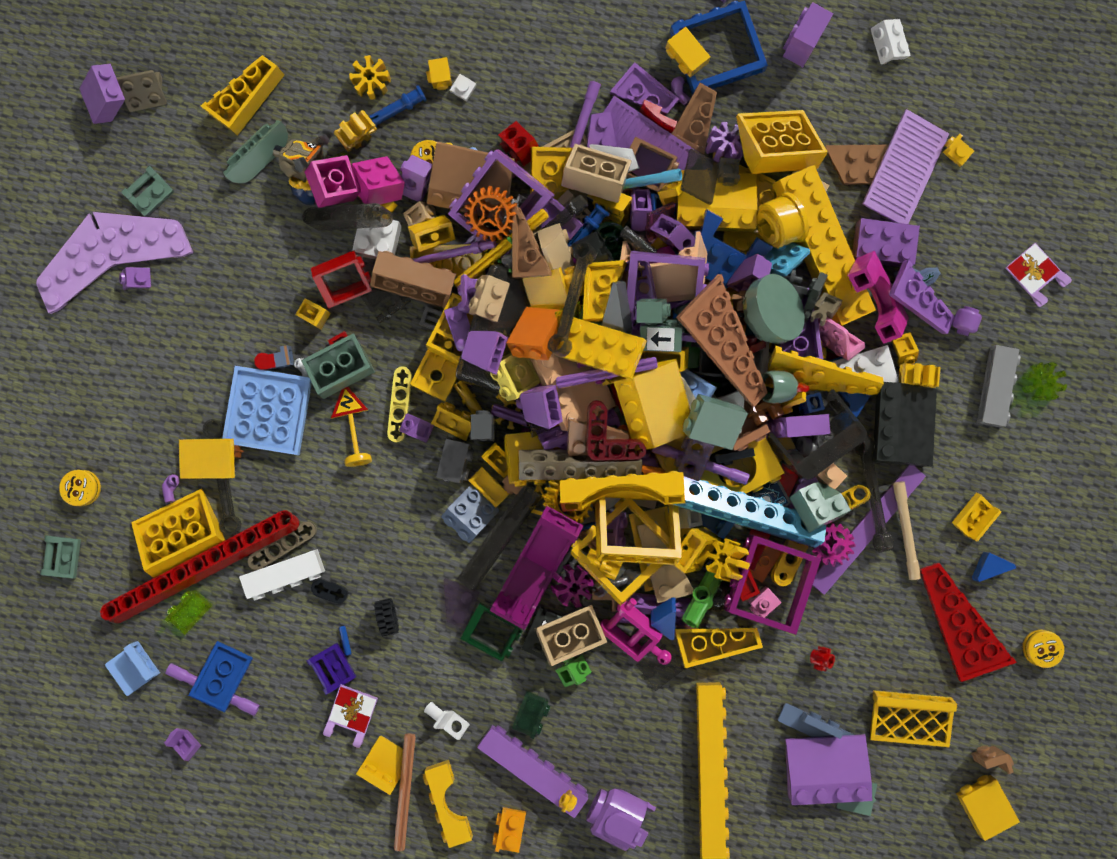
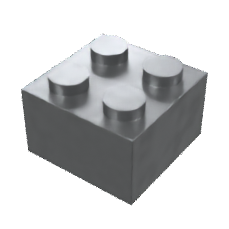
(454, 461)

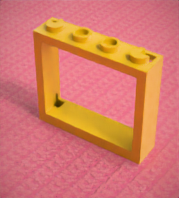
(636, 554)
(619, 597)

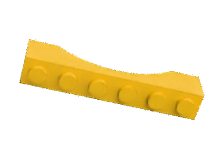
(580, 493)

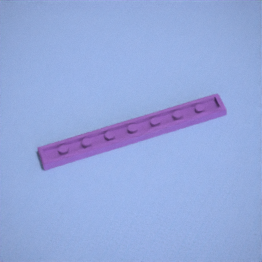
(865, 529)

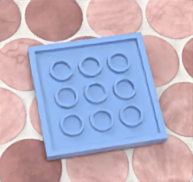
(267, 410)

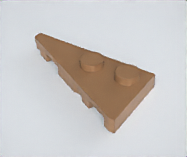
(526, 254)

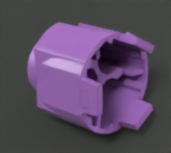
(618, 818)

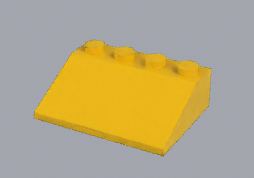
(779, 141)
(733, 203)
(654, 404)
(176, 533)

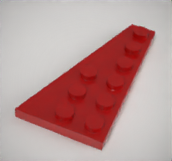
(966, 635)

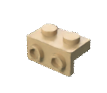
(488, 297)

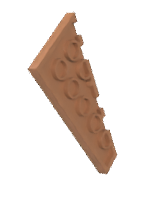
(720, 334)

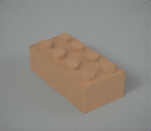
(412, 279)

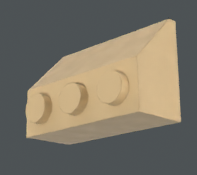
(596, 173)
(555, 247)

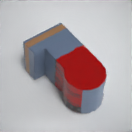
(275, 360)

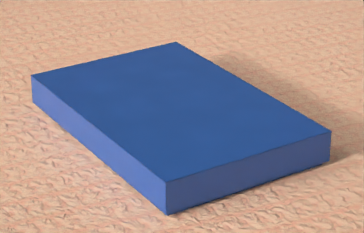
(220, 676)

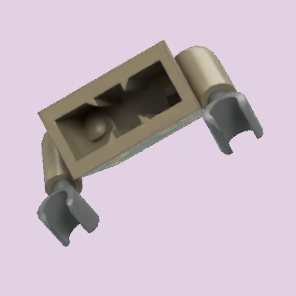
(298, 154)

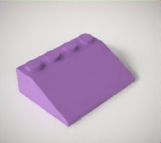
(828, 770)

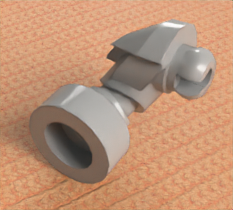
(807, 446)

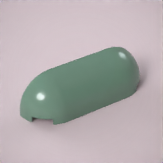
(256, 153)

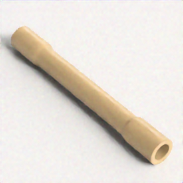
(901, 499)

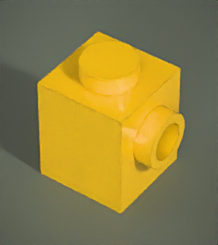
(439, 73)

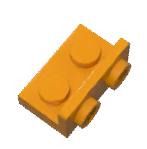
(510, 830)

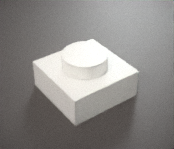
(463, 87)

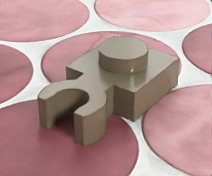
(825, 306)

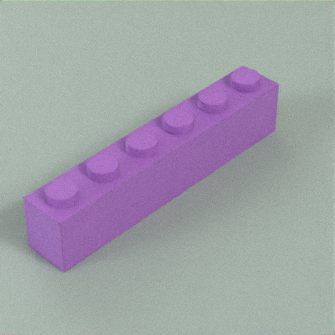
(530, 768)

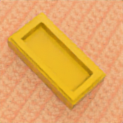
(488, 487)

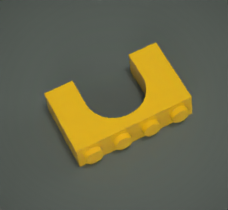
(765, 469)

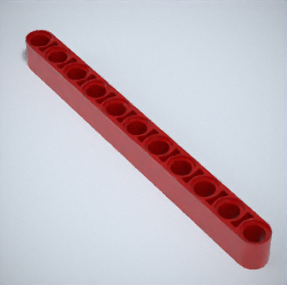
(190, 567)

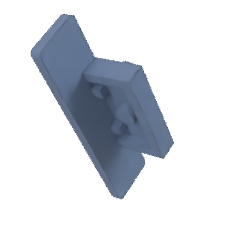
(810, 723)

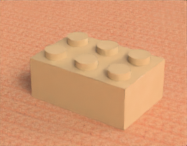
(570, 635)

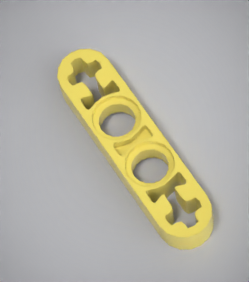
(397, 404)

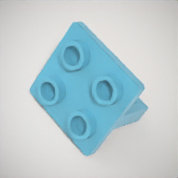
(786, 258)

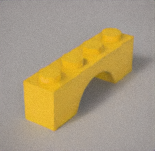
(455, 827)

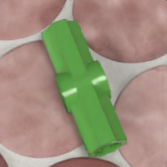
(698, 608)

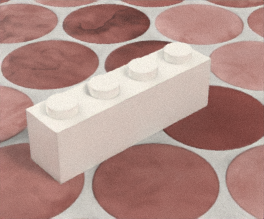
(281, 574)

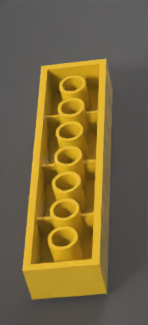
(827, 244)

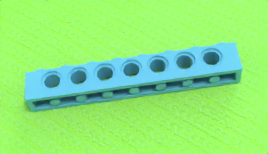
(755, 518)

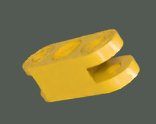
(788, 569)

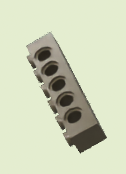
(560, 466)

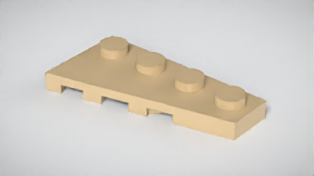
(668, 580)

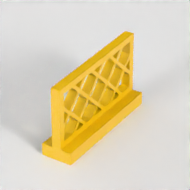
(917, 703)

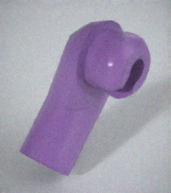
(677, 90)

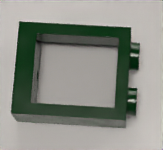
(466, 636)

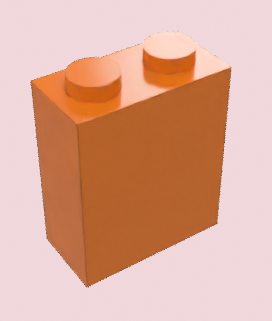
(532, 333)

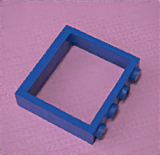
(734, 74)

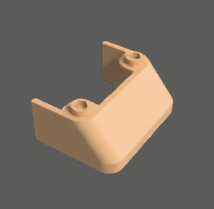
(670, 280)

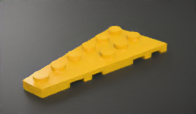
(823, 374)

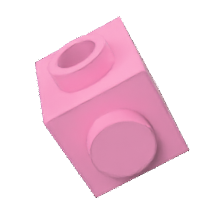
(764, 602)

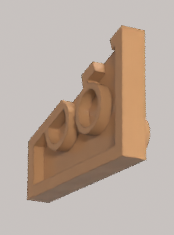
(696, 118)
(577, 437)

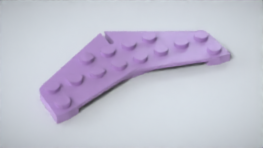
(95, 250)

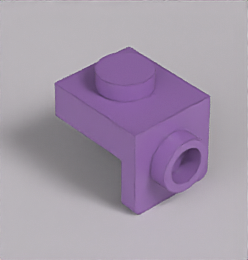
(135, 278)
(183, 743)

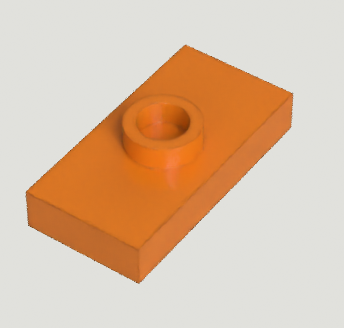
(765, 563)

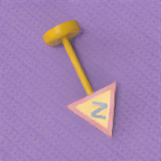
(349, 404)

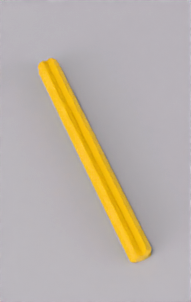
(503, 247)

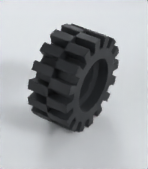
(386, 617)

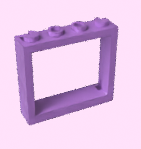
(480, 173)
(636, 256)

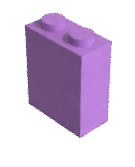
(101, 93)
(799, 426)

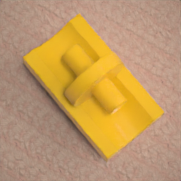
(608, 568)

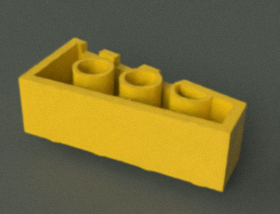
(244, 95)
(708, 645)

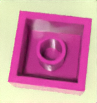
(332, 181)
(378, 181)

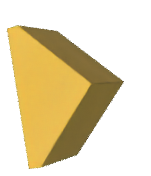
(313, 313)
(496, 459)

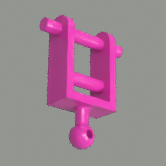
(630, 644)

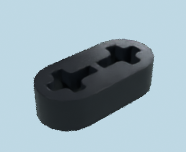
(328, 595)

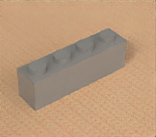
(998, 386)

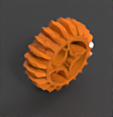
(486, 207)

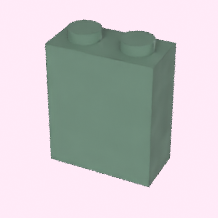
(714, 421)

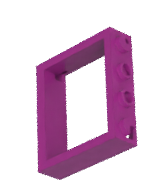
(802, 592)

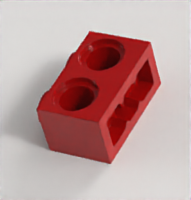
(517, 143)

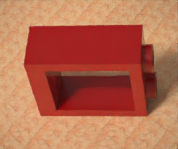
(347, 293)

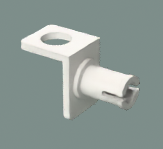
(445, 720)

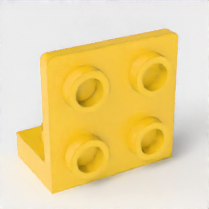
(383, 765)

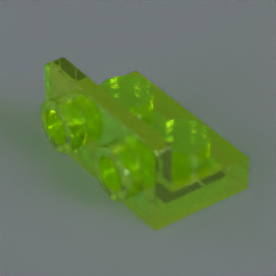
(188, 611)

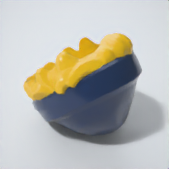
(302, 191)

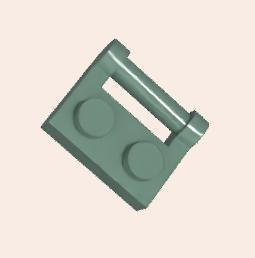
(152, 196)
(66, 557)

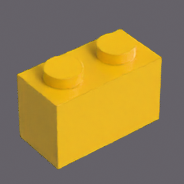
(687, 52)
(431, 233)

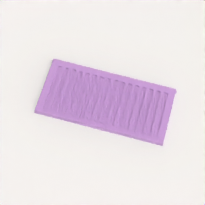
(905, 168)

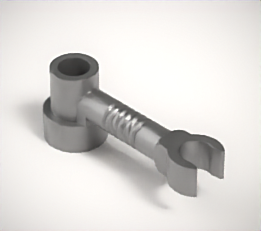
(628, 577)

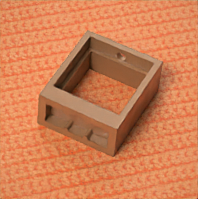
(636, 145)

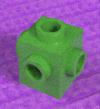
(577, 669)

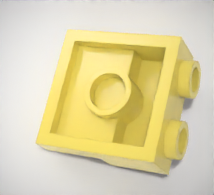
(515, 376)

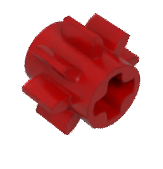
(822, 658)

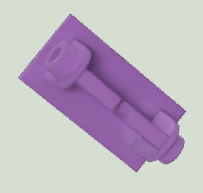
(618, 525)

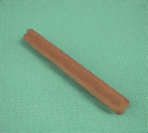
(404, 792)

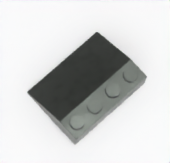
(905, 424)

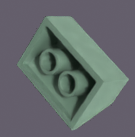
(338, 366)

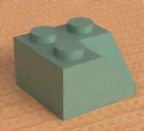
(819, 505)

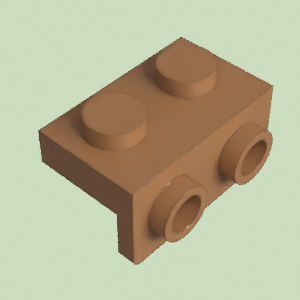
(992, 757)

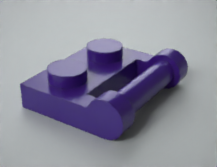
(336, 665)

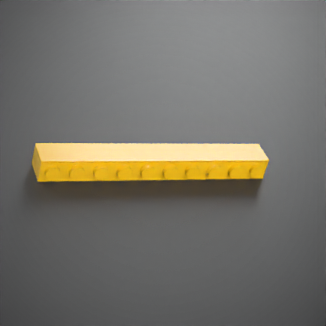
(712, 770)

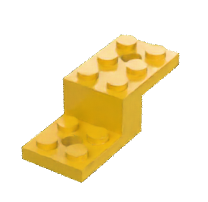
(440, 357)

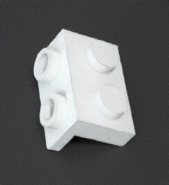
(890, 41)

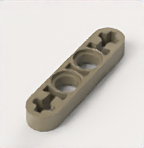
(282, 545)

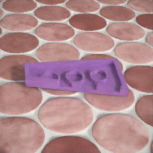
(920, 298)

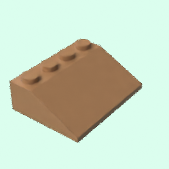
(454, 168)

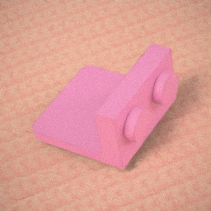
(839, 339)

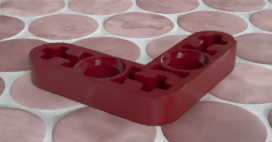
(606, 444)

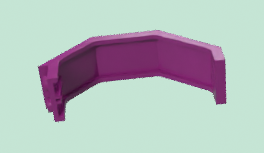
(536, 567)

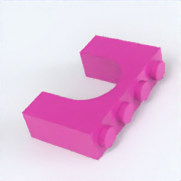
(869, 273)

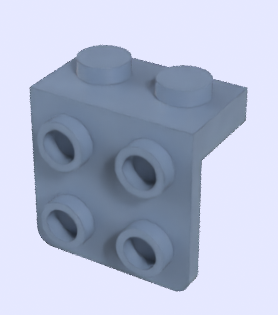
(469, 514)

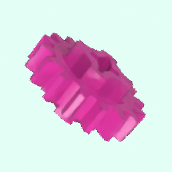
(840, 549)

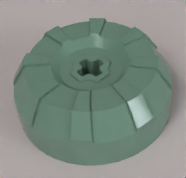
(773, 309)

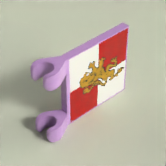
(1035, 270)
(352, 711)

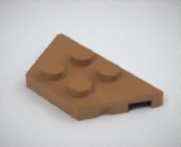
(856, 162)

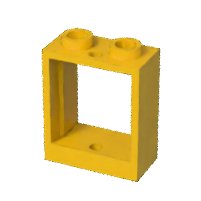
(698, 542)

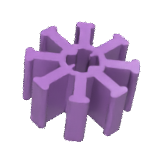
(724, 142)

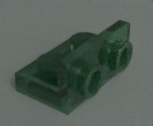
(530, 714)

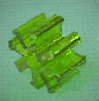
(1040, 374)

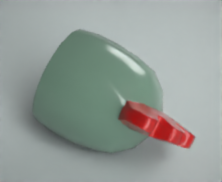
(784, 386)

